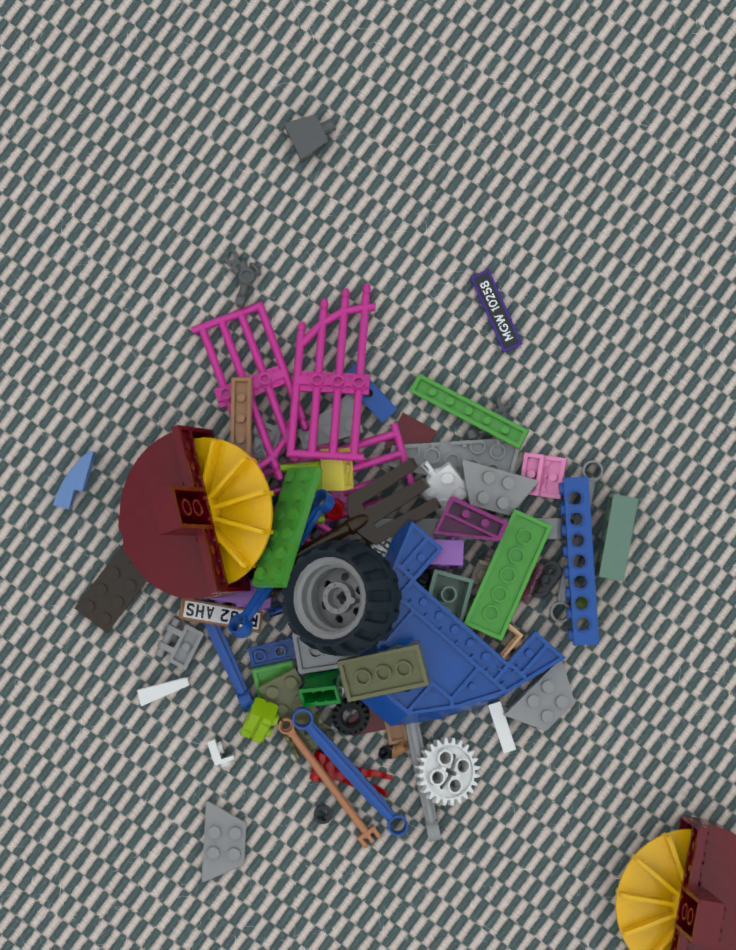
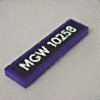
(496, 310)

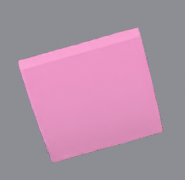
(547, 471)

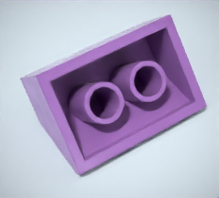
(451, 556)

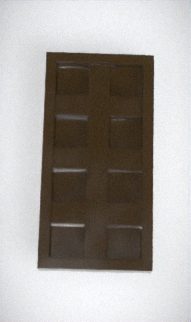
(111, 592)

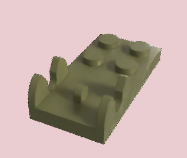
(384, 671)
(284, 692)

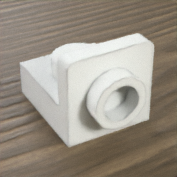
(216, 750)

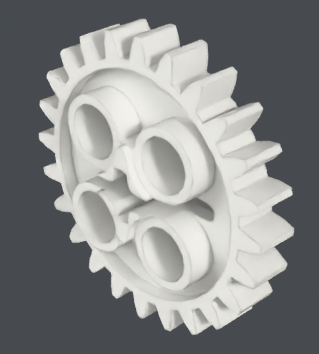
(431, 763)

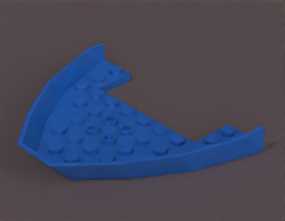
(459, 663)

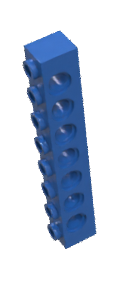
(590, 634)

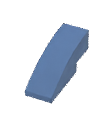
(75, 480)

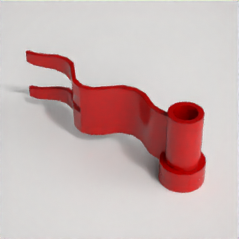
(336, 775)

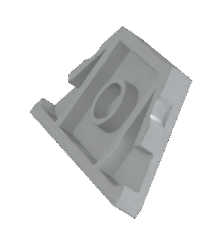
(495, 488)
(544, 700)
(223, 842)

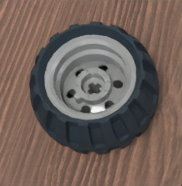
(317, 609)

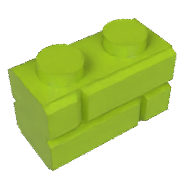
(260, 720)

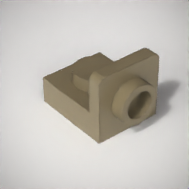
(480, 570)

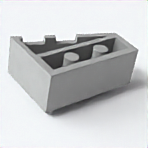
(324, 424)

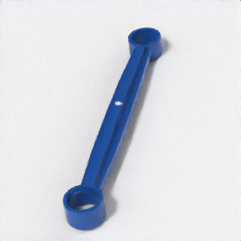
(262, 593)
(230, 664)
(350, 771)

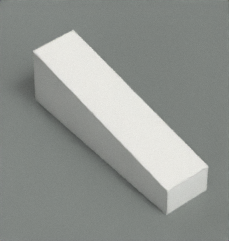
(157, 691)
(501, 726)

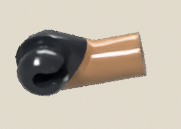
(393, 751)

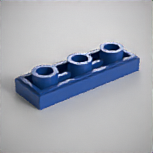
(378, 402)
(267, 652)

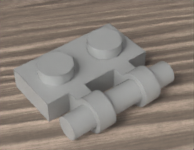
(185, 647)

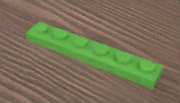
(469, 411)

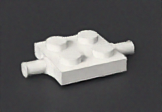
(443, 483)

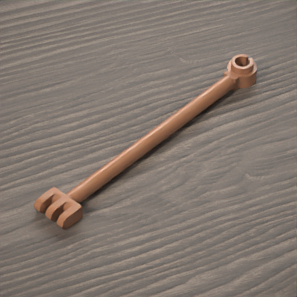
(365, 831)

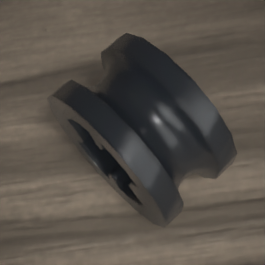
(316, 813)

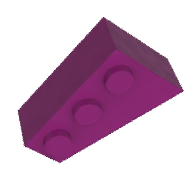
(468, 521)

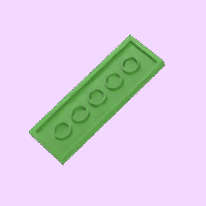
(288, 526)
(507, 574)

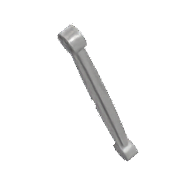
(576, 540)
(416, 745)

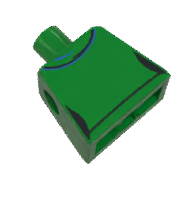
(321, 688)

